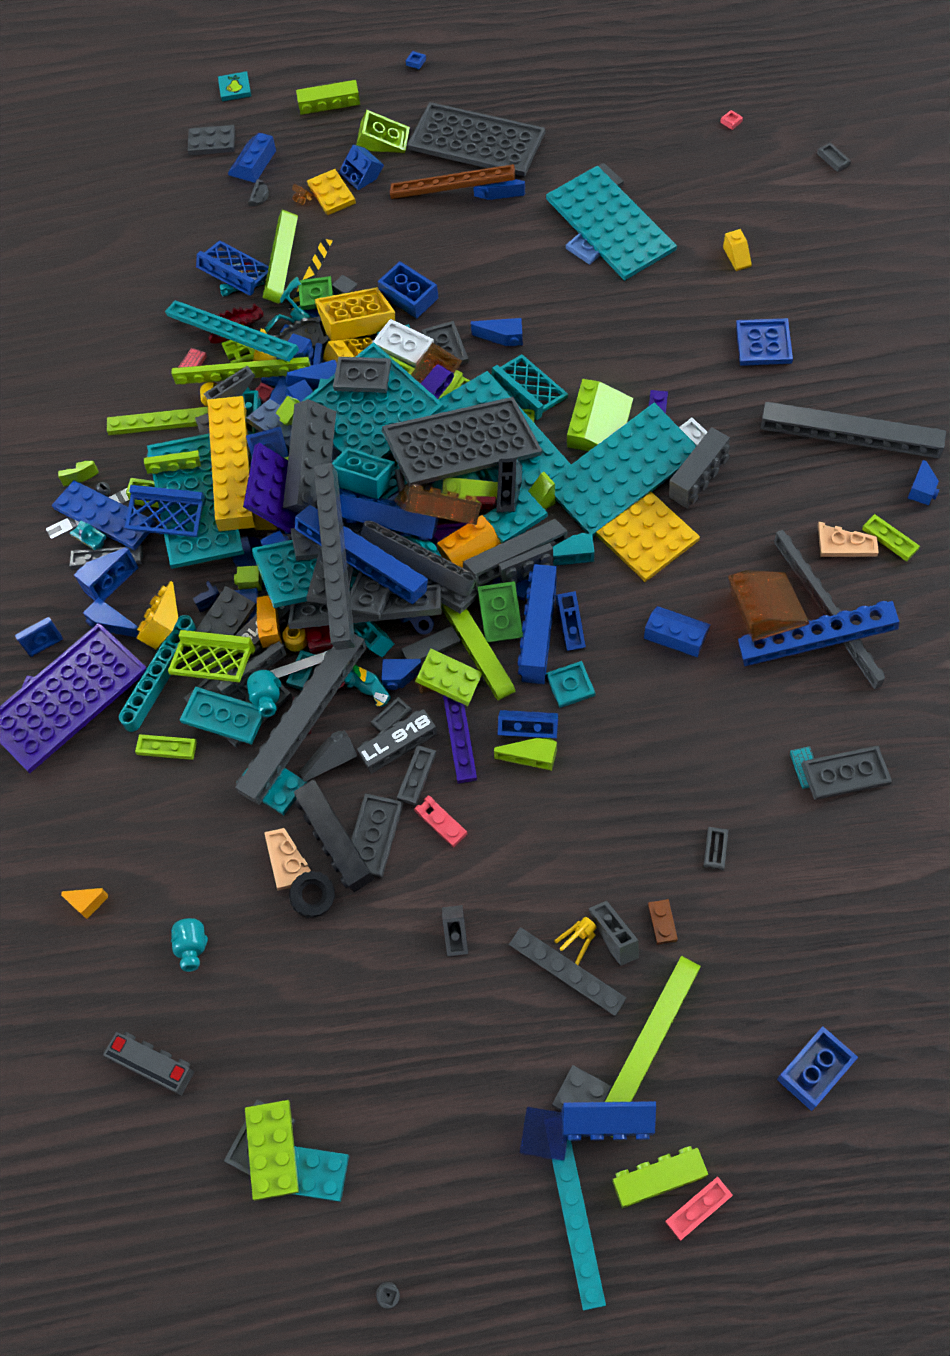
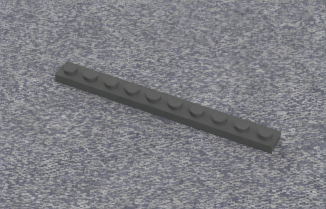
(824, 602)

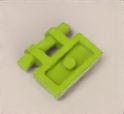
(236, 349)

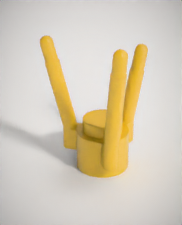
(582, 929)

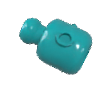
(264, 691)
(188, 942)

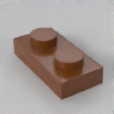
(662, 922)

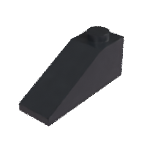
(508, 484)

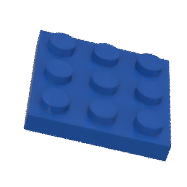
(764, 341)

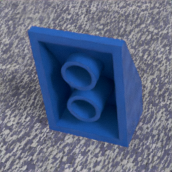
(106, 573)

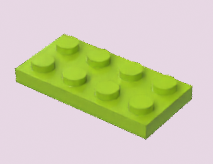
(271, 1150)

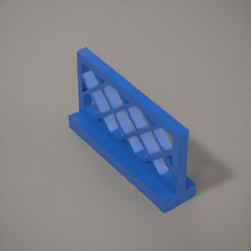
(230, 274)
(168, 496)

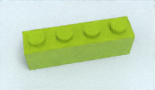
(328, 97)
(659, 1177)

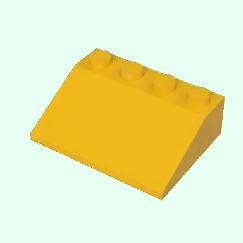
(354, 314)

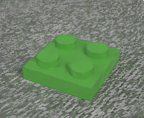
(313, 289)

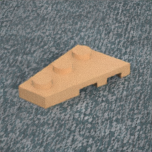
(284, 858)

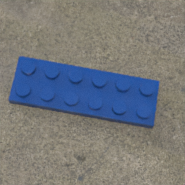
(101, 513)

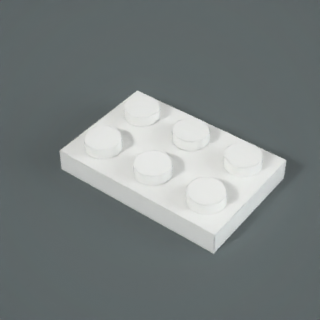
(403, 342)

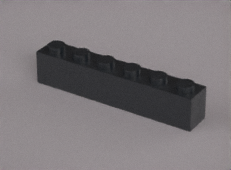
(333, 835)

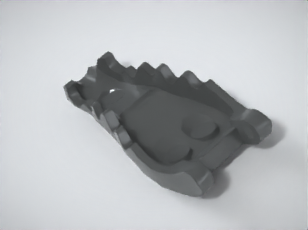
(307, 328)

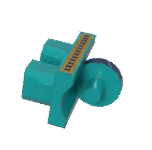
(88, 535)

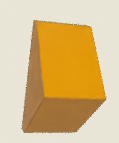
(85, 900)

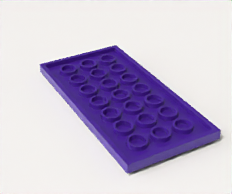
(66, 696)

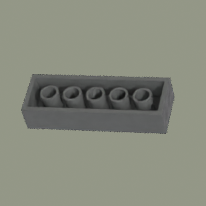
(309, 446)

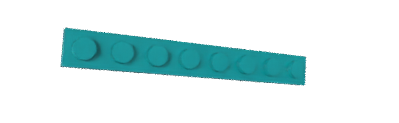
(578, 1231)

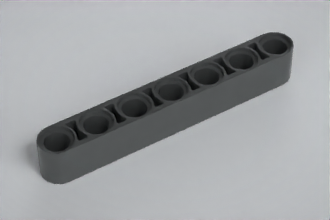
(420, 559)

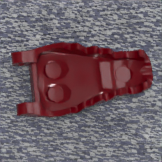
(239, 316)

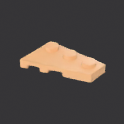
(842, 543)

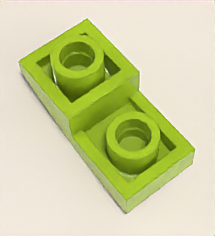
(83, 472)

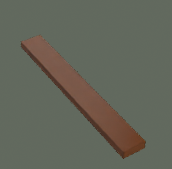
(452, 181)

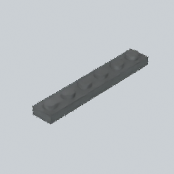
(568, 971)

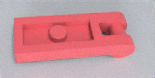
(441, 821)

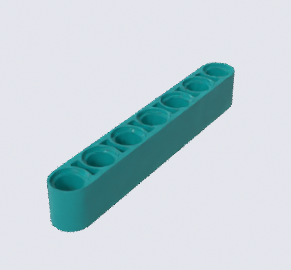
(153, 680)

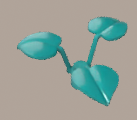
(297, 313)

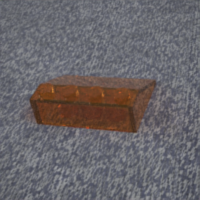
(439, 504)
(766, 603)

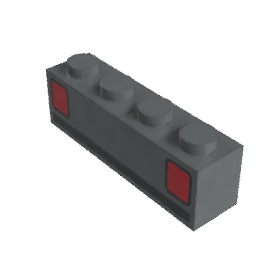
(149, 1063)

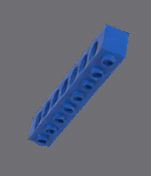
(848, 632)

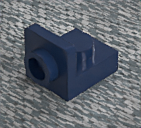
(206, 599)

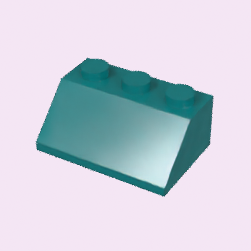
(363, 472)

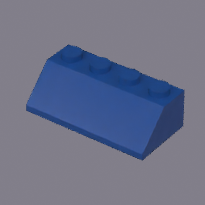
(608, 1119)

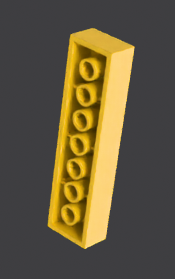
(229, 462)

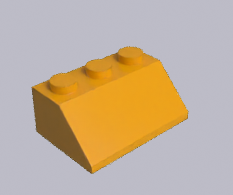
(468, 541)

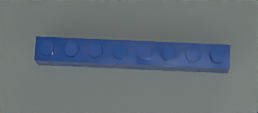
(368, 559)

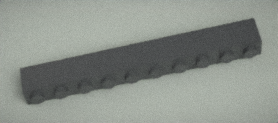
(853, 430)
(334, 557)
(298, 721)

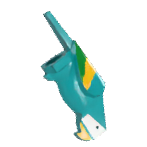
(368, 684)

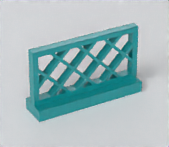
(520, 392)

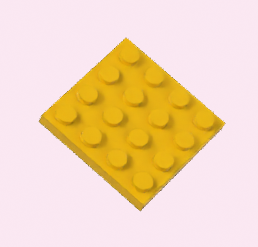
(648, 536)

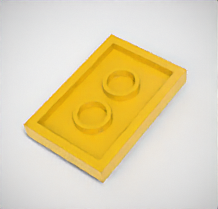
(331, 192)

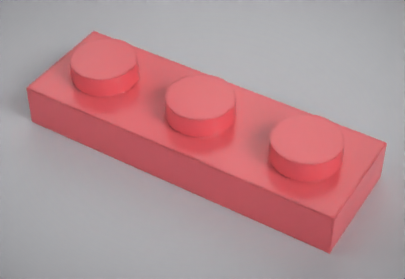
(698, 1208)

